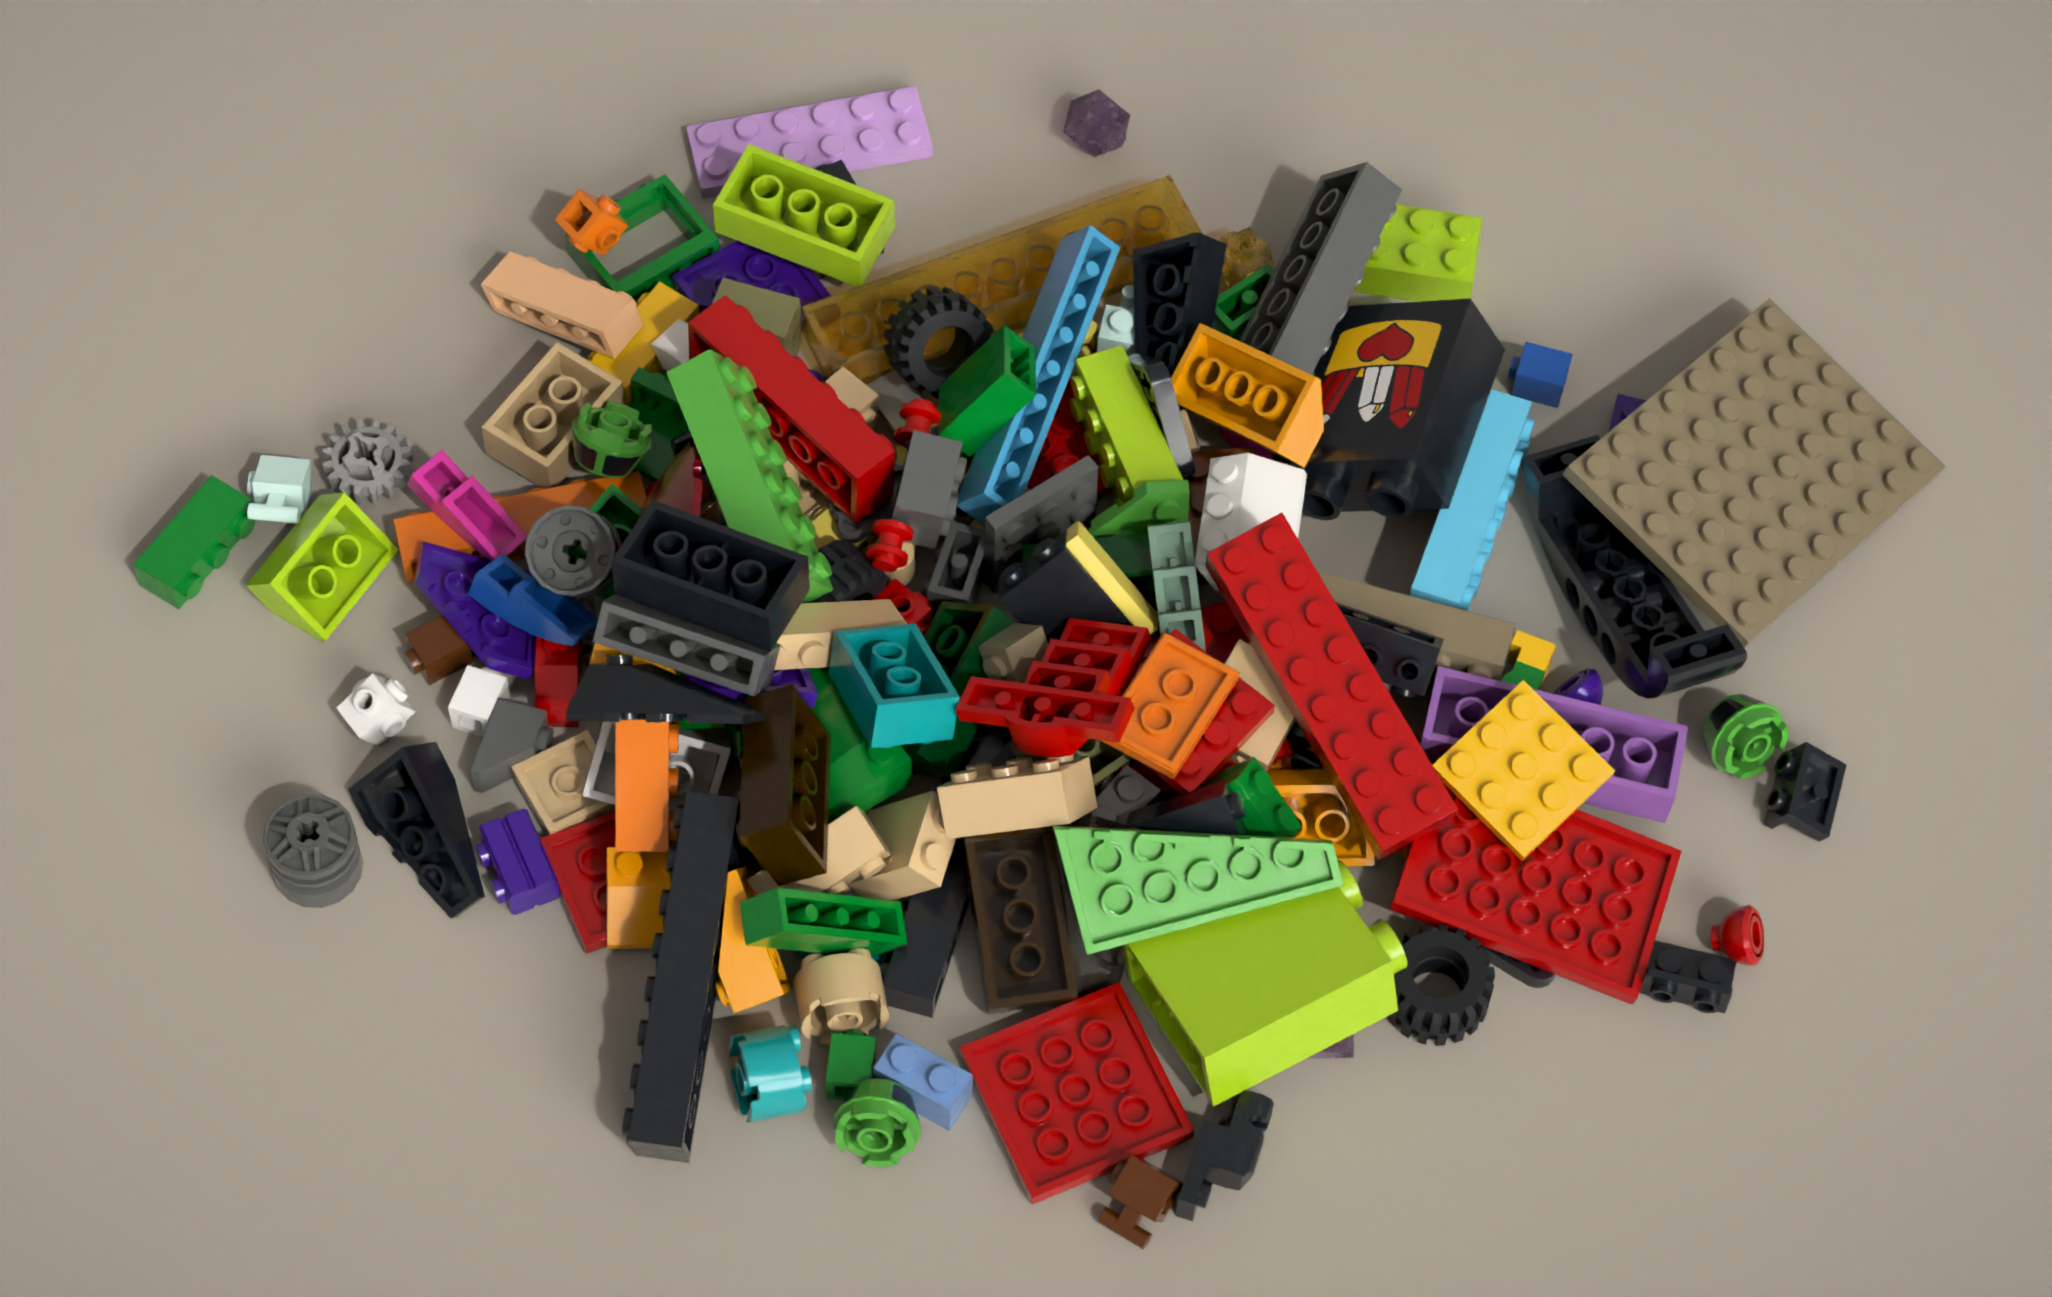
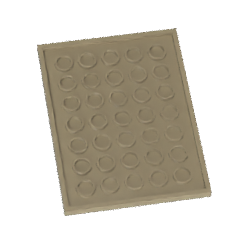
(1754, 472)

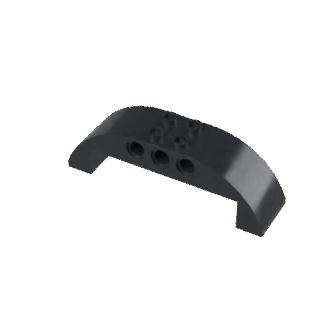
(1618, 591)

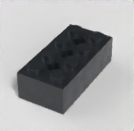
(711, 575)

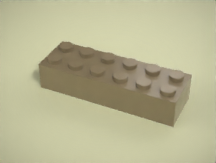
(1470, 642)

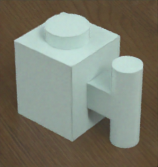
(1118, 324)
(280, 489)

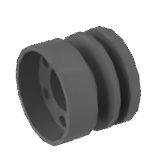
(549, 545)
(313, 850)

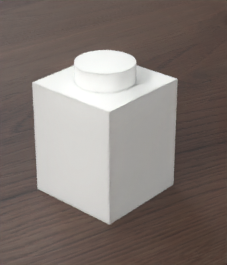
(476, 699)

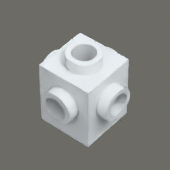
(377, 708)

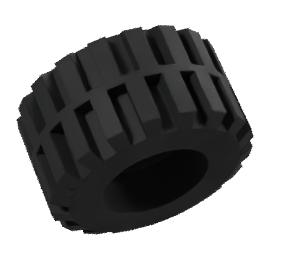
(918, 322)
(852, 574)
(1460, 960)

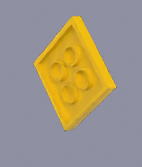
(1522, 770)

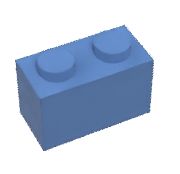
(934, 1083)

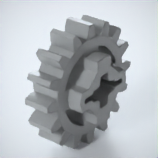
(367, 461)

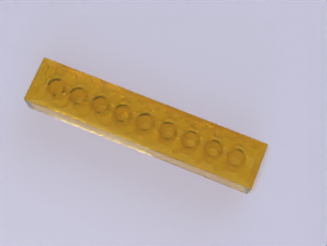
(995, 275)

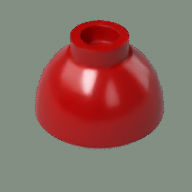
(1740, 936)

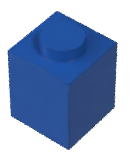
(1540, 374)

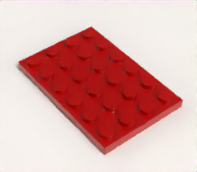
(1572, 907)

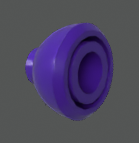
(1583, 686)

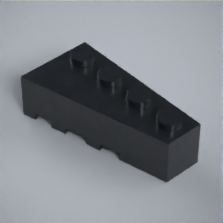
(1174, 293)

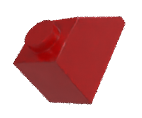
(557, 679)

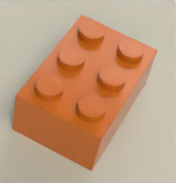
(645, 785)

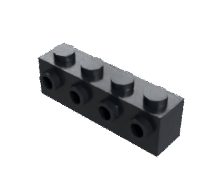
(1397, 652)

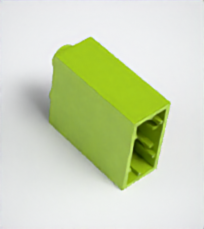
(1267, 985)

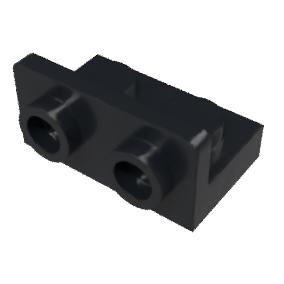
(1805, 791)
(1689, 978)

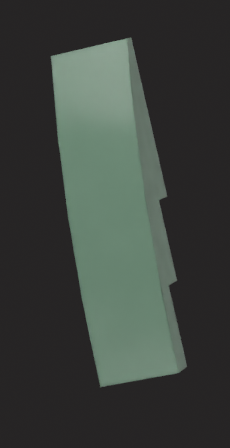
(1176, 580)

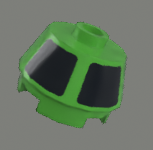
(610, 439)
(1743, 734)
(877, 1122)

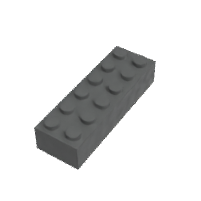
(1322, 265)

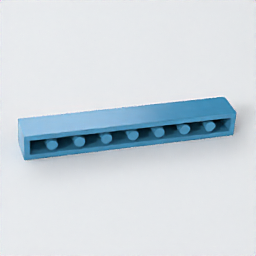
(1057, 333)

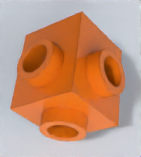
(592, 222)

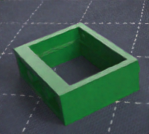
(637, 208)

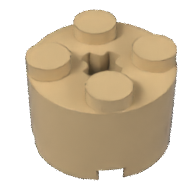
(840, 994)

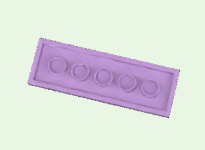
(858, 129)

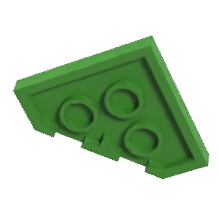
(1152, 505)

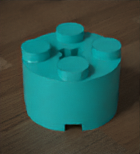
(768, 1073)

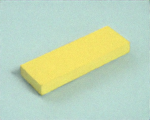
(1110, 578)

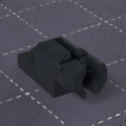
(1225, 1151)

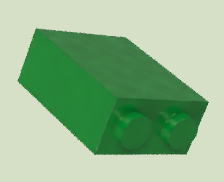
(987, 390)

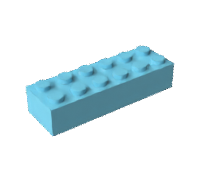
(1466, 531)

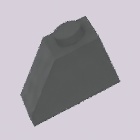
(510, 737)

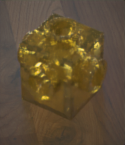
(1243, 255)

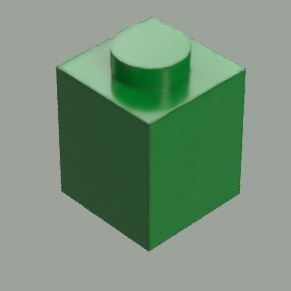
(849, 1062)

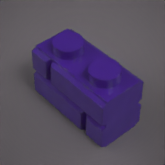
(518, 862)

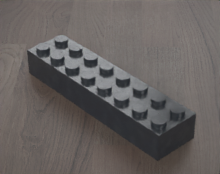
(684, 986)

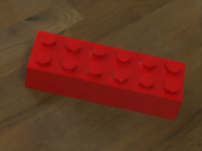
(807, 419)

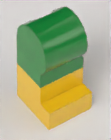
(1531, 660)

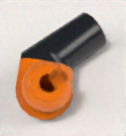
(1300, 758)

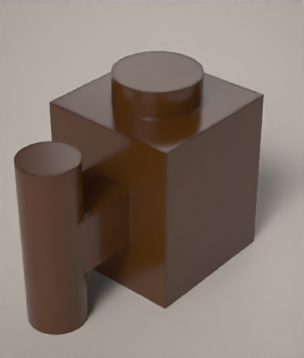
(1144, 1192)

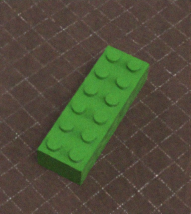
(745, 460)

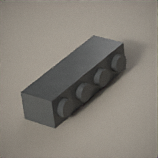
(684, 646)

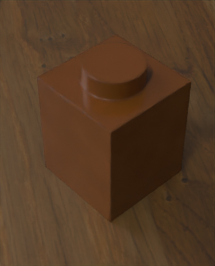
(436, 650)

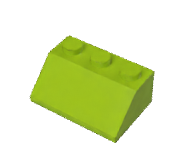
(323, 566)

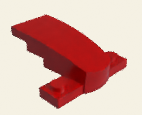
(1067, 694)

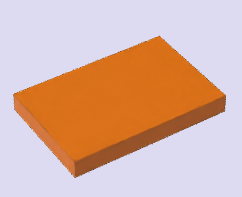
(1173, 704)

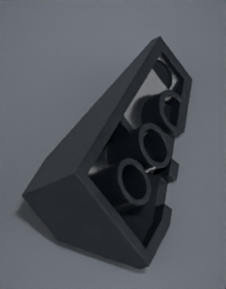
(420, 814)

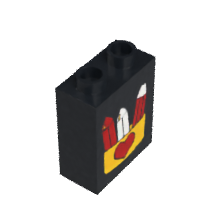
(1399, 407)

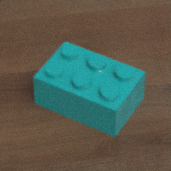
(893, 685)

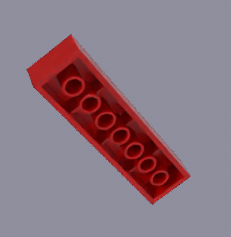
(1330, 686)

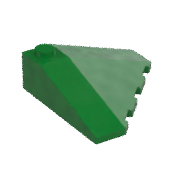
(857, 772)

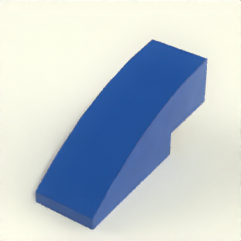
(529, 606)

